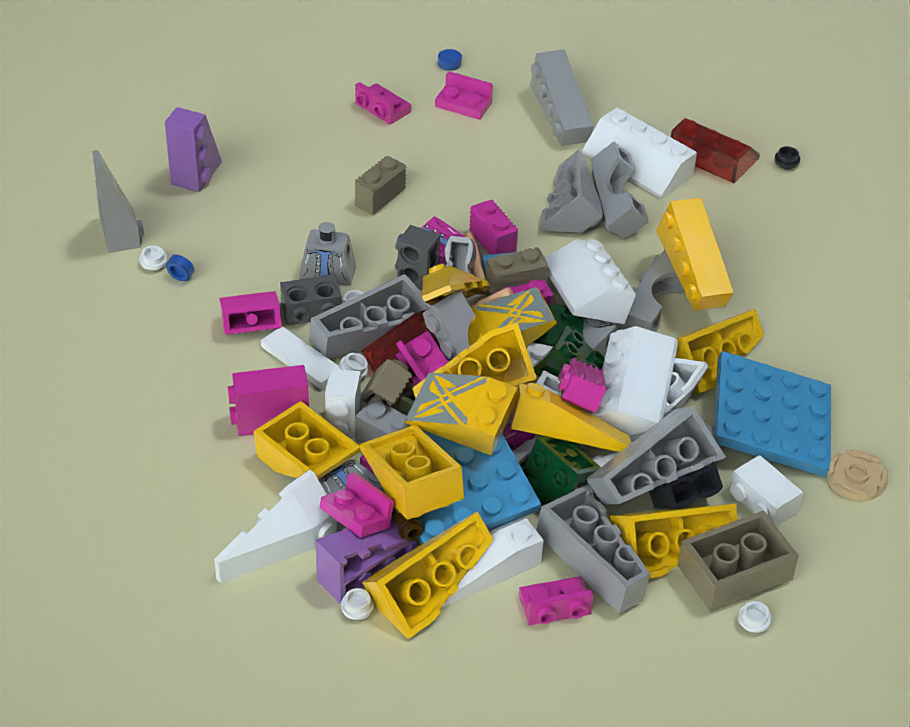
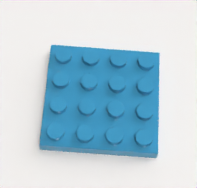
(773, 414)
(491, 487)

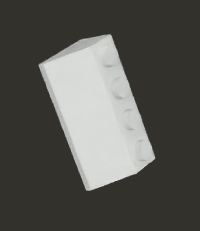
(657, 159)
(590, 281)
(636, 379)

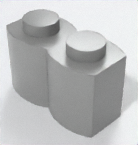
(460, 253)

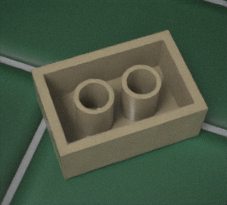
(737, 560)

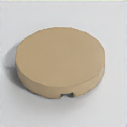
(857, 475)

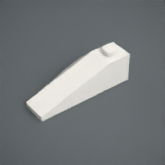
(684, 380)
(279, 533)
(512, 552)

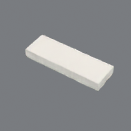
(295, 352)

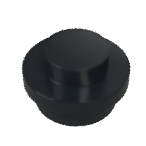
(787, 157)

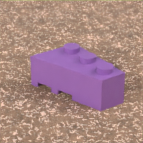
(190, 149)
(348, 560)

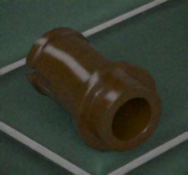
(408, 529)

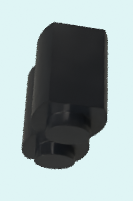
(687, 488)

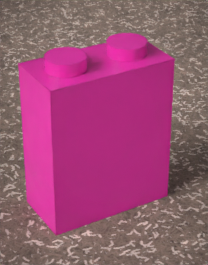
(264, 395)

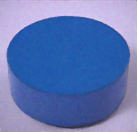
(449, 59)
(180, 267)

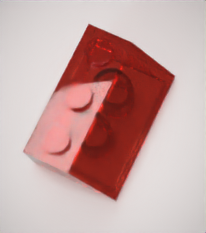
(715, 151)

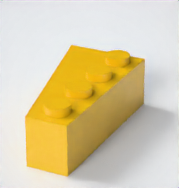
(695, 254)

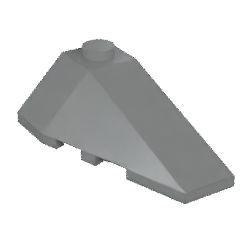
(574, 200)
(115, 211)

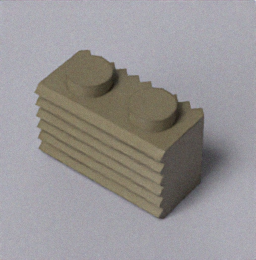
(380, 184)
(516, 269)
(387, 383)

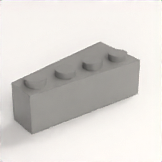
(560, 97)
(365, 317)
(660, 455)
(594, 548)

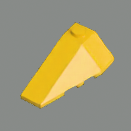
(448, 280)
(732, 335)
(495, 355)
(548, 415)
(659, 533)
(422, 580)

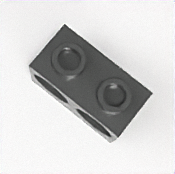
(417, 253)
(309, 297)

